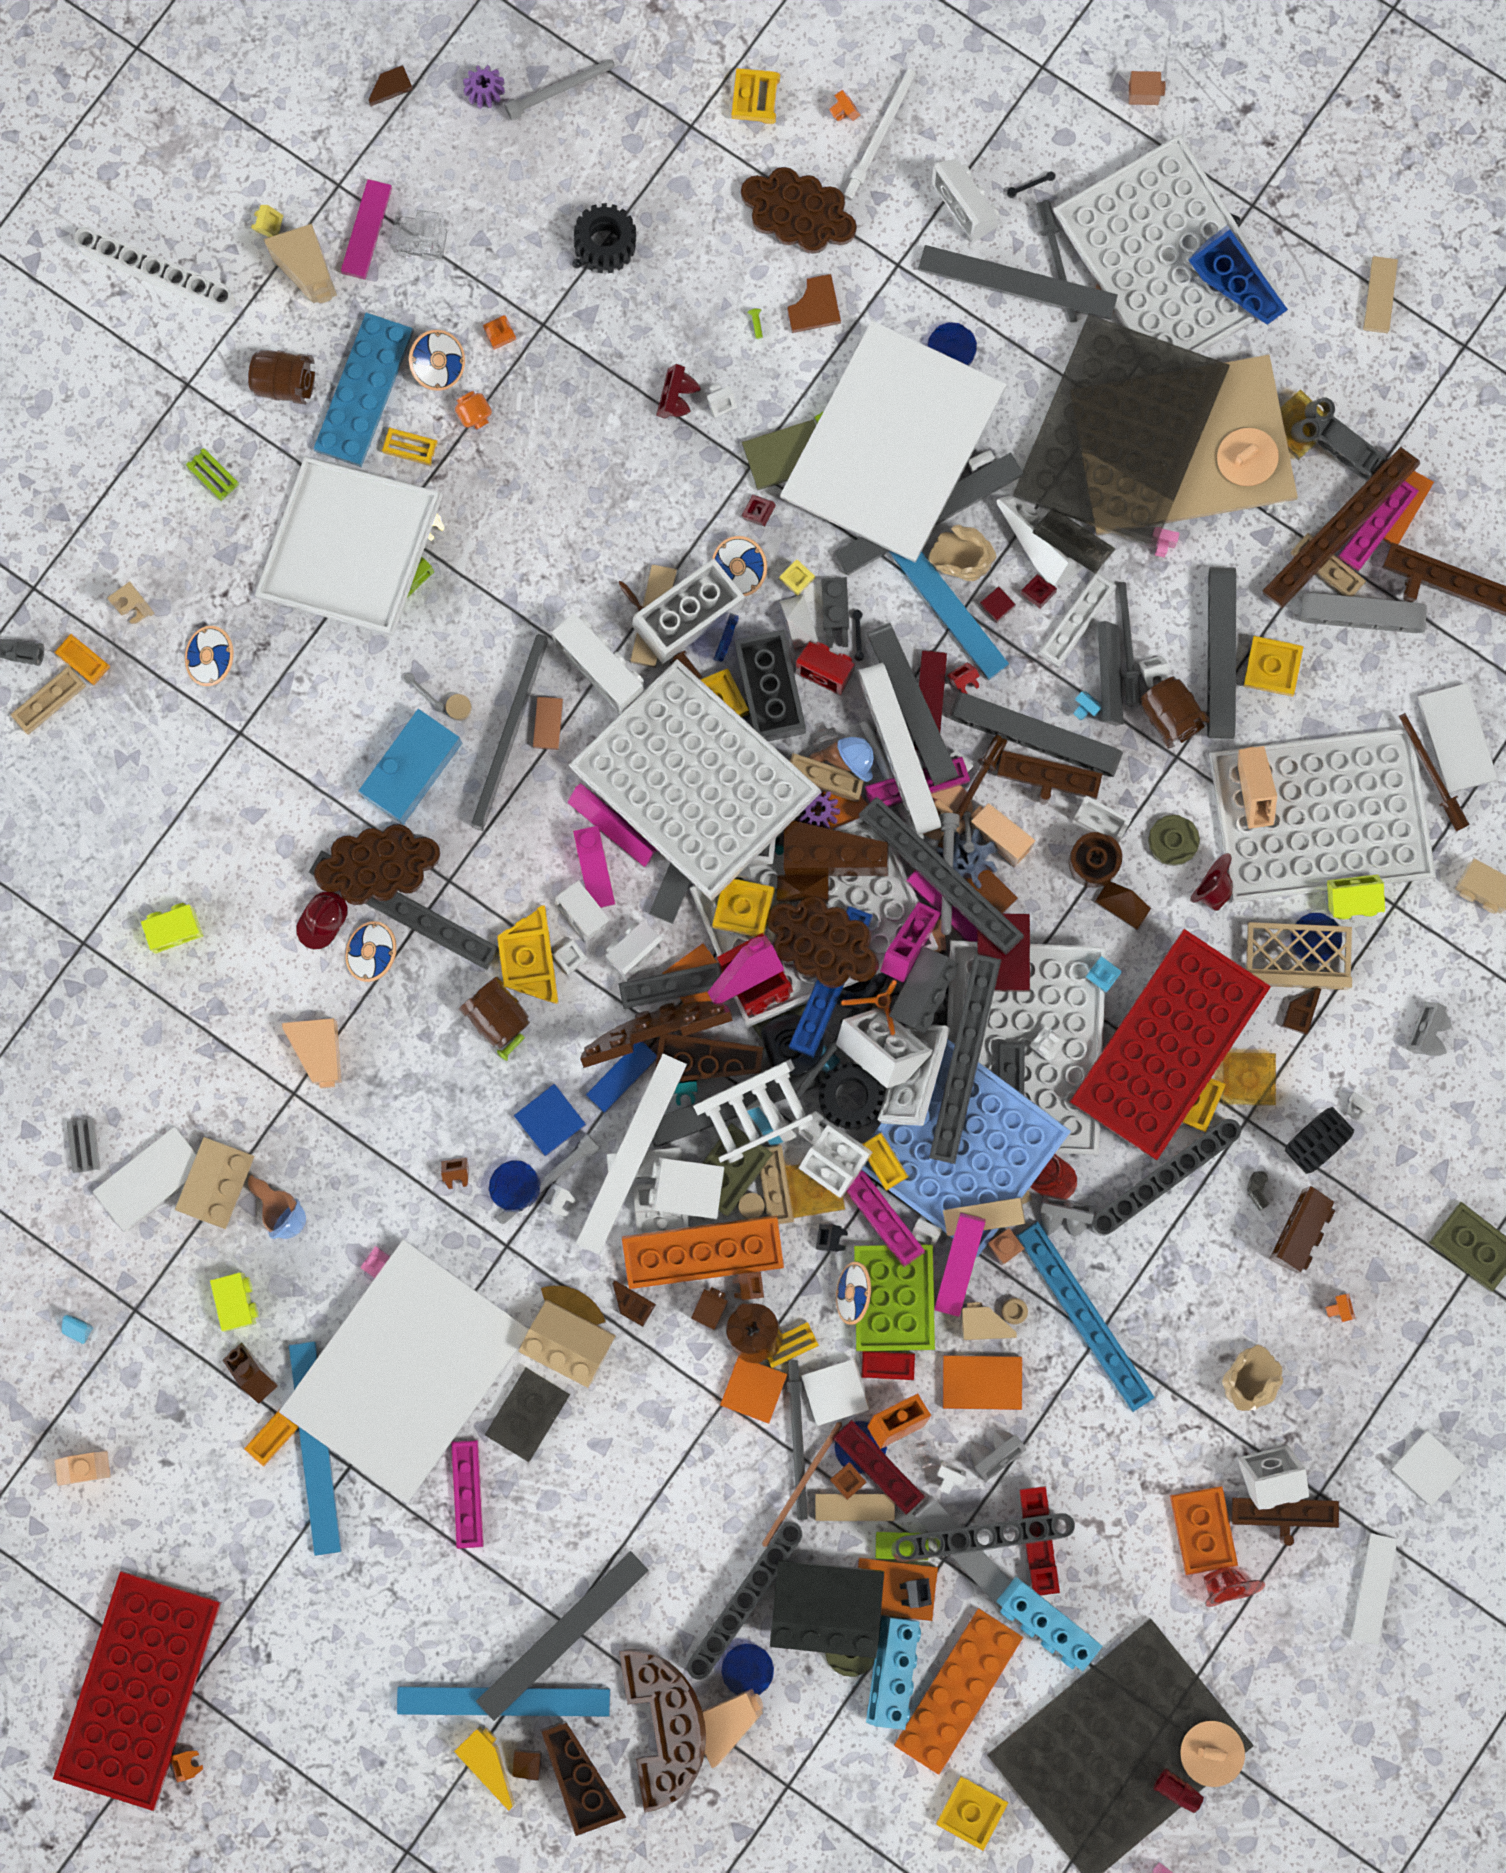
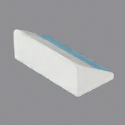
(761, 1121)

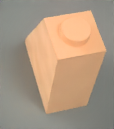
(1257, 787)
(1009, 839)
(317, 1048)
(82, 1468)
(728, 1723)

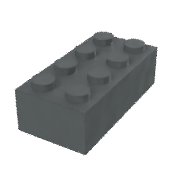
(770, 685)

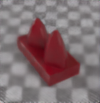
(676, 382)

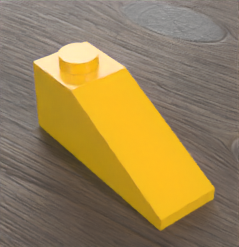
(484, 1760)

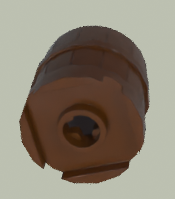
(281, 376)
(1173, 711)
(496, 1013)

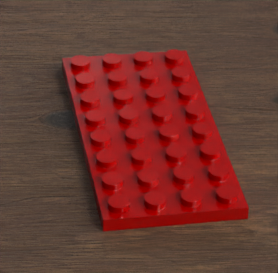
(1170, 1044)
(137, 1690)

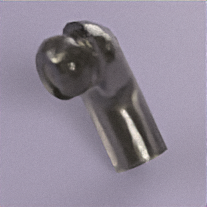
(1255, 1189)

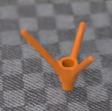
(882, 1000)

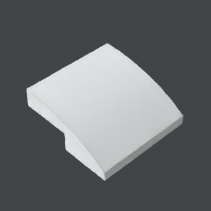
(835, 1160)
(651, 1220)
(836, 1392)

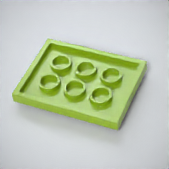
(900, 1302)

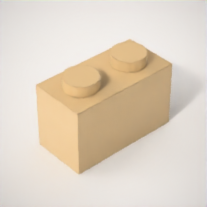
(1484, 885)

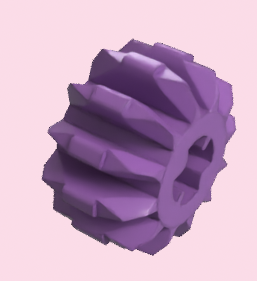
(493, 89)
(825, 815)

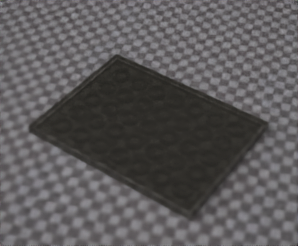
(1121, 431)
(1103, 1742)

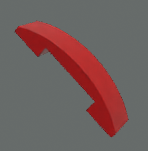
(1041, 1554)

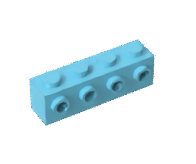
(1049, 1624)
(893, 1673)

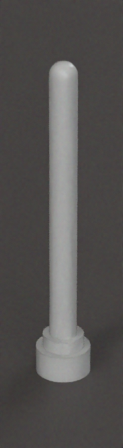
(516, 107)
(949, 825)
(585, 1147)

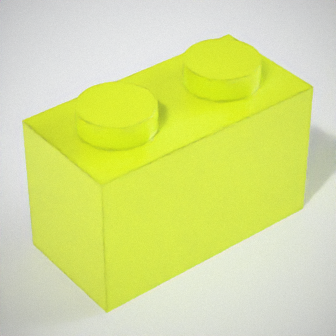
(1356, 896)
(171, 928)
(234, 1301)

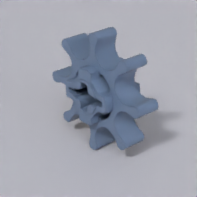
(976, 859)

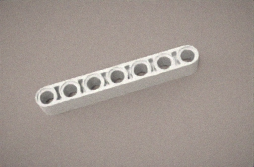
(147, 261)
(899, 749)

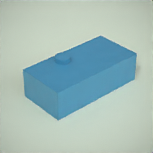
(410, 766)

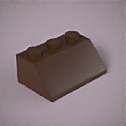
(1303, 1230)

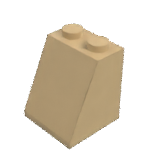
(303, 261)

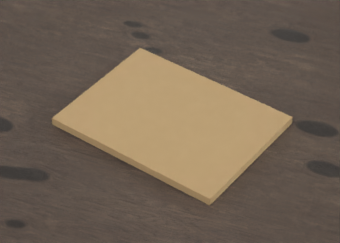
(1244, 401)

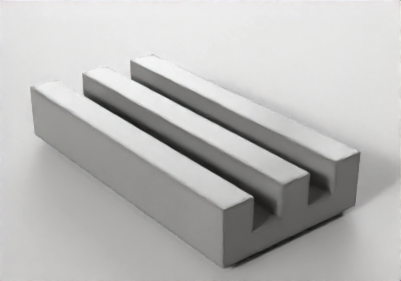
(73, 1145)

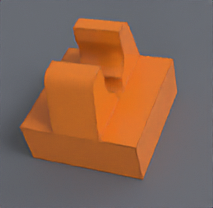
(844, 107)
(499, 332)
(1343, 1308)
(182, 1766)

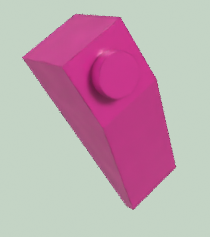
(594, 865)
(909, 941)
(749, 967)

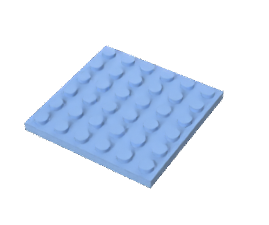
(999, 1153)

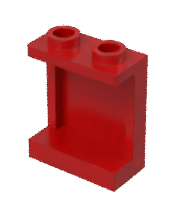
(763, 994)

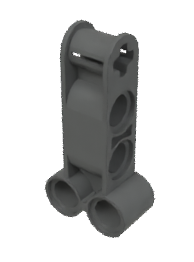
(1338, 439)

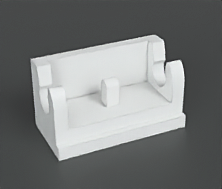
(1099, 818)
(581, 911)

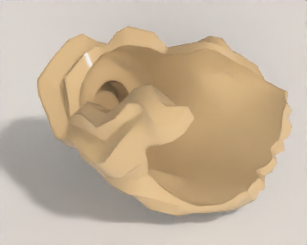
(962, 553)
(1253, 1379)

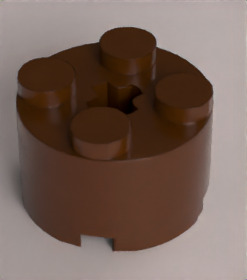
(1100, 846)
(760, 1345)

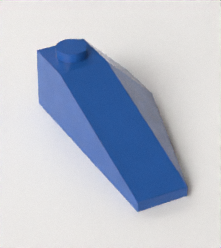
(1232, 271)

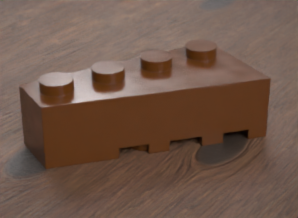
(832, 852)
(710, 1057)
(580, 1784)

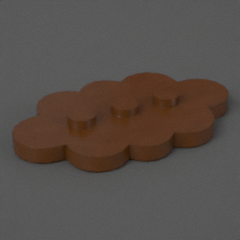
(798, 210)
(377, 864)
(822, 942)

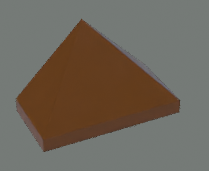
(802, 886)
(1123, 904)

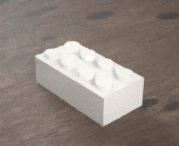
(688, 611)
(597, 662)

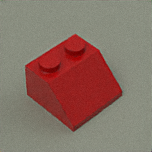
(824, 667)

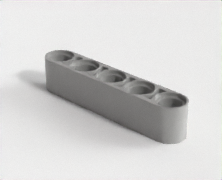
(1363, 613)
(975, 1564)

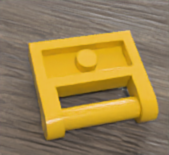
(747, 94)

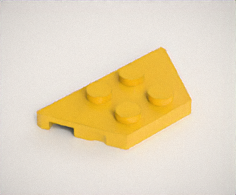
(528, 957)

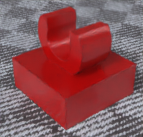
(962, 676)

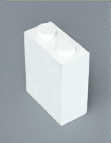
(686, 1188)

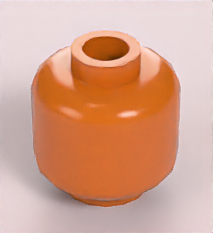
(473, 410)

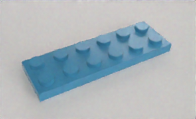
(363, 390)

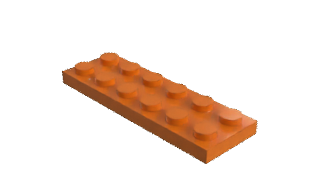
(702, 1252)
(958, 1691)

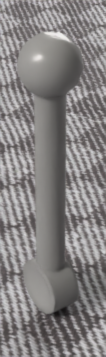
(410, 679)
(968, 846)

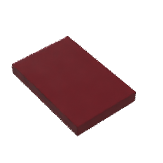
(1015, 966)

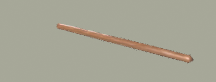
(801, 1485)

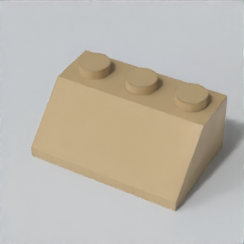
(214, 1183)
(567, 1343)

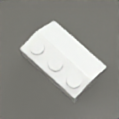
(964, 198)
(883, 1055)

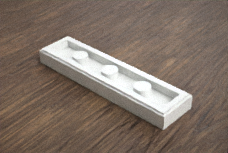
(1077, 620)
(1374, 1589)

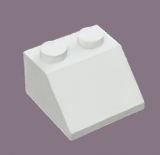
(634, 950)
(1274, 1477)

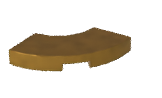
(574, 1302)

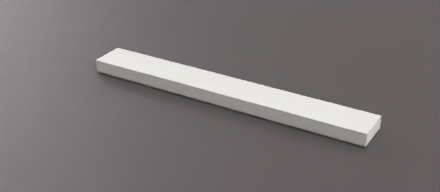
(631, 1154)

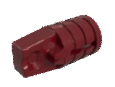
(1178, 1791)

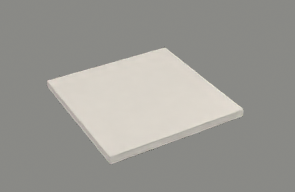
(348, 545)

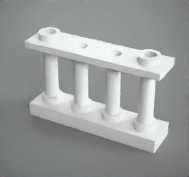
(757, 1085)

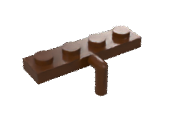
(1049, 776)
(1299, 1514)

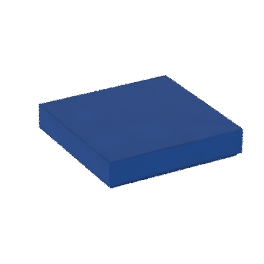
(550, 1120)

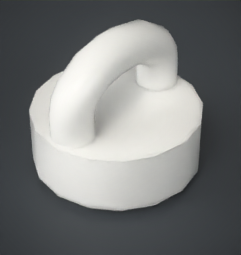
(1362, 1103)

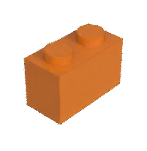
(899, 1421)

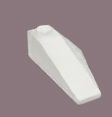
(1048, 560)

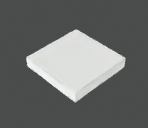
(1428, 1468)

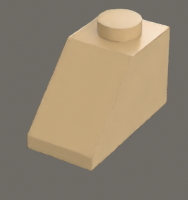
(984, 1323)

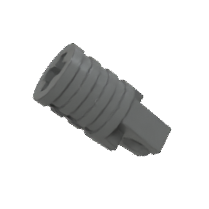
(22, 651)

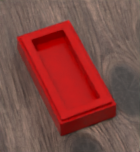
(888, 1365)

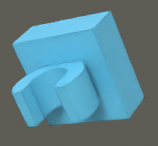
(1088, 704)
(1103, 974)

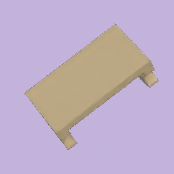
(129, 598)

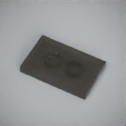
(1074, 541)
(527, 1414)

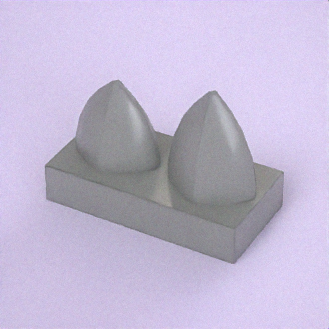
(1424, 1038)
(1056, 1209)
(989, 1463)

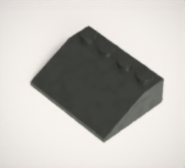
(827, 1609)

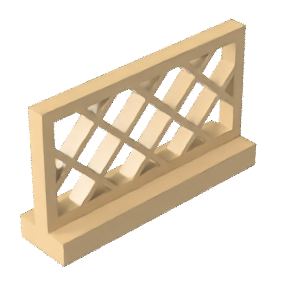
(1302, 978)

